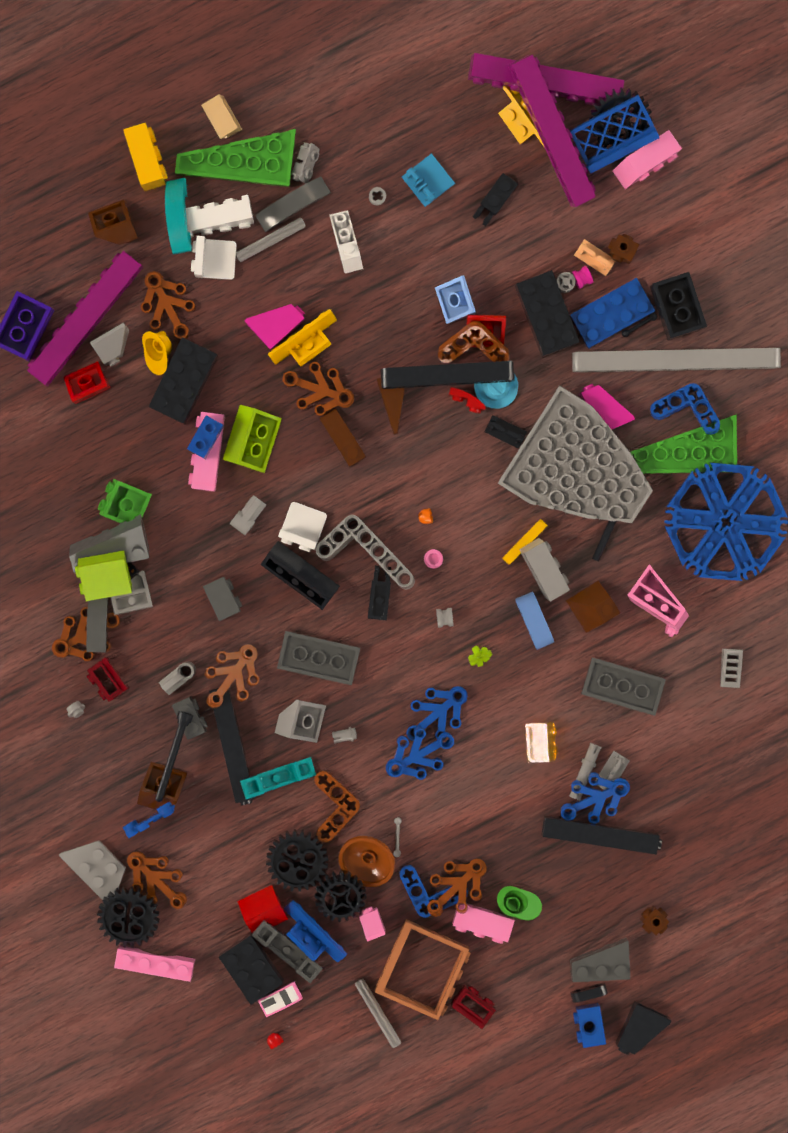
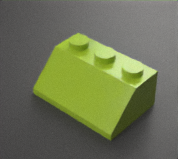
(252, 438)

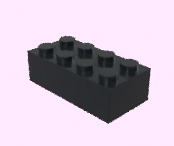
(547, 314)
(183, 381)

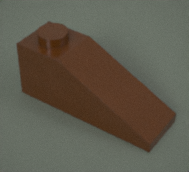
(393, 404)
(342, 438)

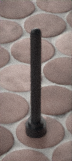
(183, 721)

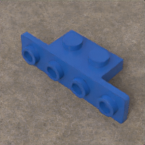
(310, 935)

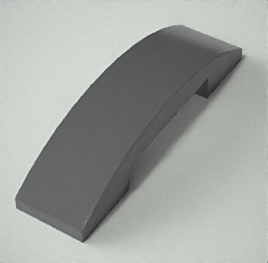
(292, 203)
(97, 625)
(287, 950)

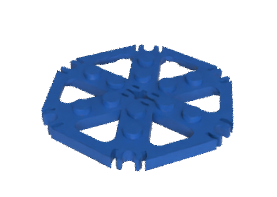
(733, 537)

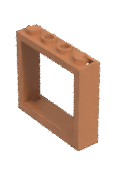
(448, 990)

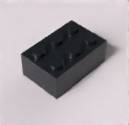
(678, 306)
(251, 968)

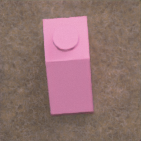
(372, 923)

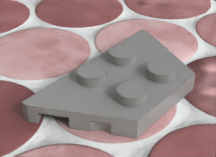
(95, 867)

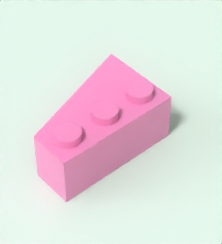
(647, 159)
(657, 599)

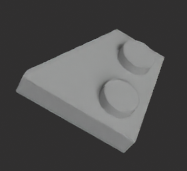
(133, 601)

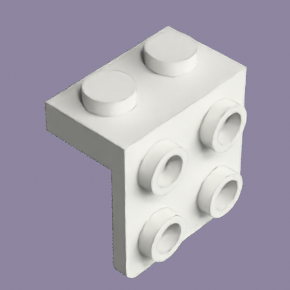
(213, 258)
(302, 526)

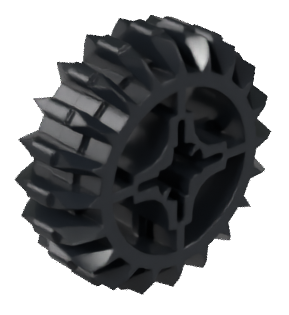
(333, 907)

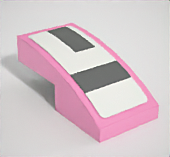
(280, 999)

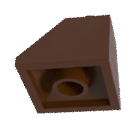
(113, 223)
(592, 606)
(151, 784)

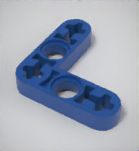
(687, 400)
(423, 898)

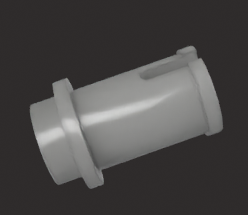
(344, 735)

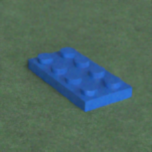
(612, 313)

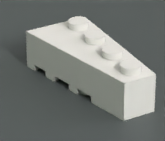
(220, 217)

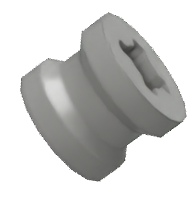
(567, 280)
(444, 617)

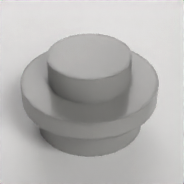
(75, 710)

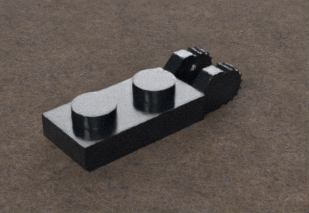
(496, 197)
(379, 596)

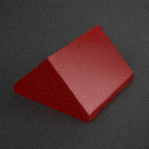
(494, 324)
(86, 383)
(262, 906)

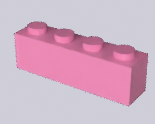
(206, 471)

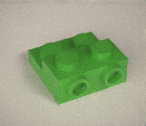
(123, 502)

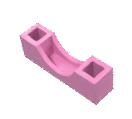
(165, 966)

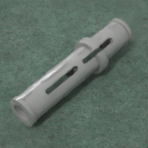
(586, 768)

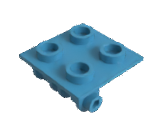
(428, 180)

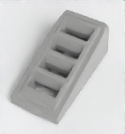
(725, 652)

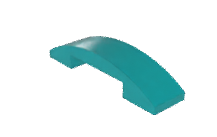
(176, 216)
(278, 777)

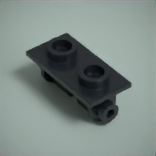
(505, 431)

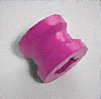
(582, 277)

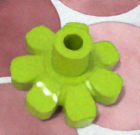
(479, 655)

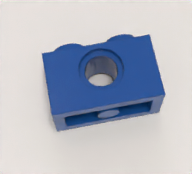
(205, 437)
(594, 1036)

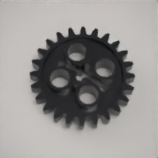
(612, 101)
(289, 875)
(110, 913)

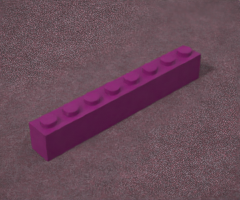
(561, 82)
(551, 130)
(85, 318)

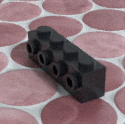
(300, 575)

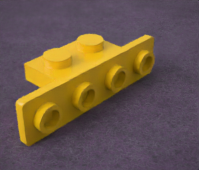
(518, 118)
(306, 342)

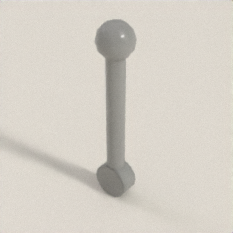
(397, 852)

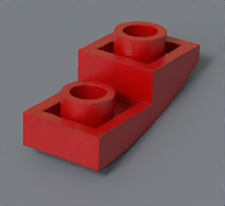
(473, 403)

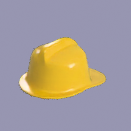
(156, 349)

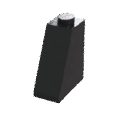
(640, 1028)

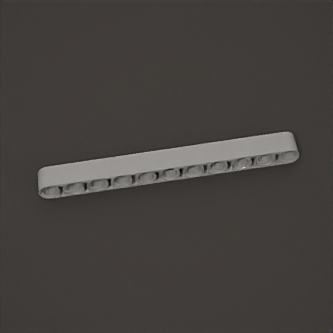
(676, 360)

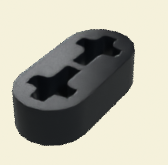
(589, 992)

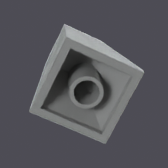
(111, 344)
(301, 721)

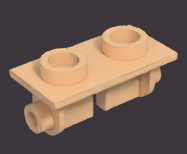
(594, 257)

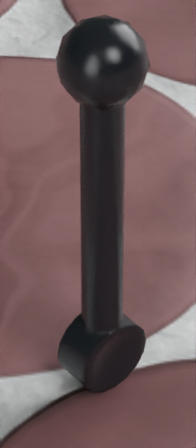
(625, 333)

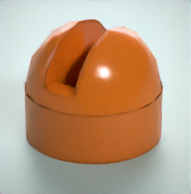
(425, 516)

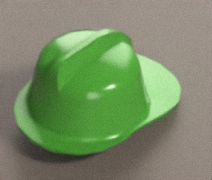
(519, 903)

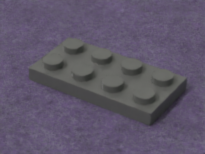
(318, 658)
(623, 686)

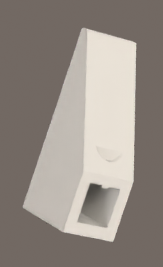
(346, 241)

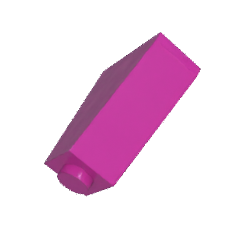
(276, 324)
(607, 407)

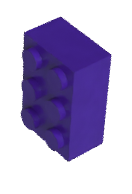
(24, 325)

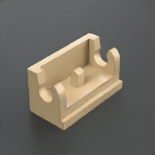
(221, 117)

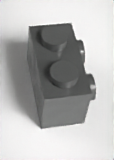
(222, 599)
(198, 723)

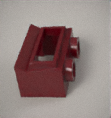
(112, 674)
(468, 1013)

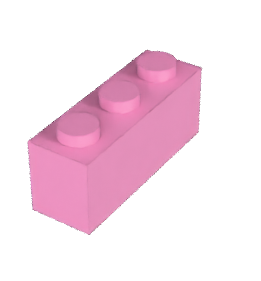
(484, 923)

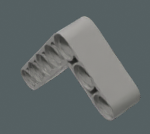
(370, 547)

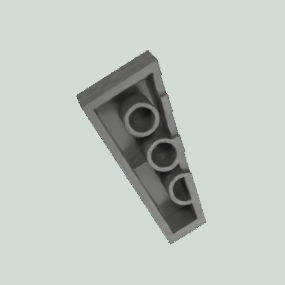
(126, 537)

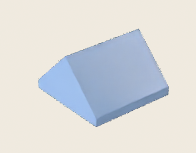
(455, 300)

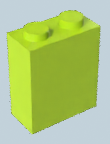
(104, 576)

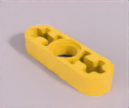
(514, 552)

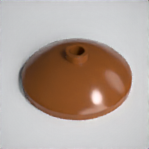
(370, 869)

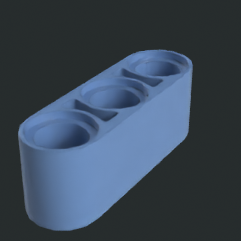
(534, 620)

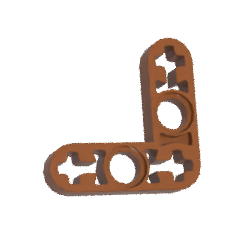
(475, 338)
(341, 809)

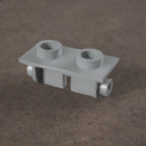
(309, 155)
(613, 768)

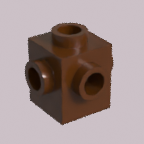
(623, 255)
(651, 914)

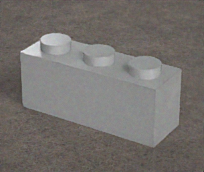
(545, 569)

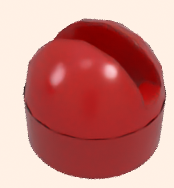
(274, 1040)

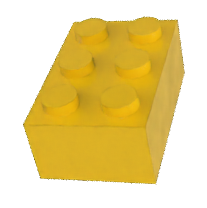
(145, 156)

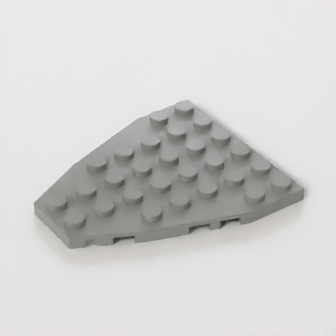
(577, 464)

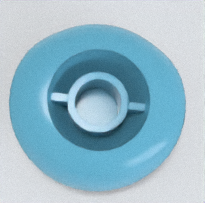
(497, 394)

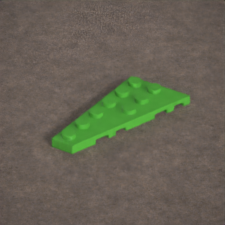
(251, 160)
(690, 450)

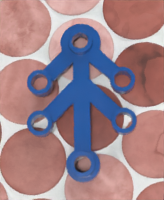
(440, 710)
(416, 755)
(596, 797)
(133, 827)

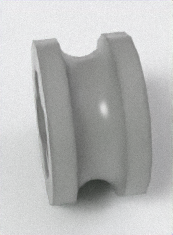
(376, 190)

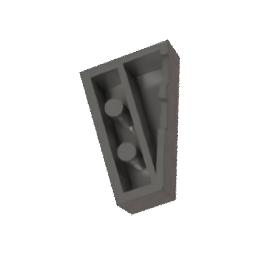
(602, 964)

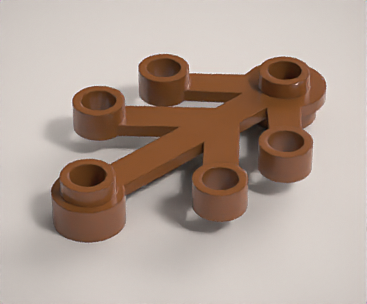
(165, 302)
(322, 390)
(80, 637)
(234, 672)
(155, 877)
(459, 884)

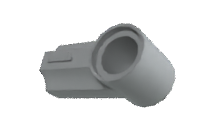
(246, 518)
(177, 678)

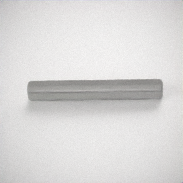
(270, 239)
(378, 1013)

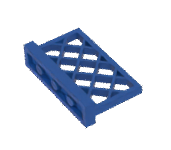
(624, 147)

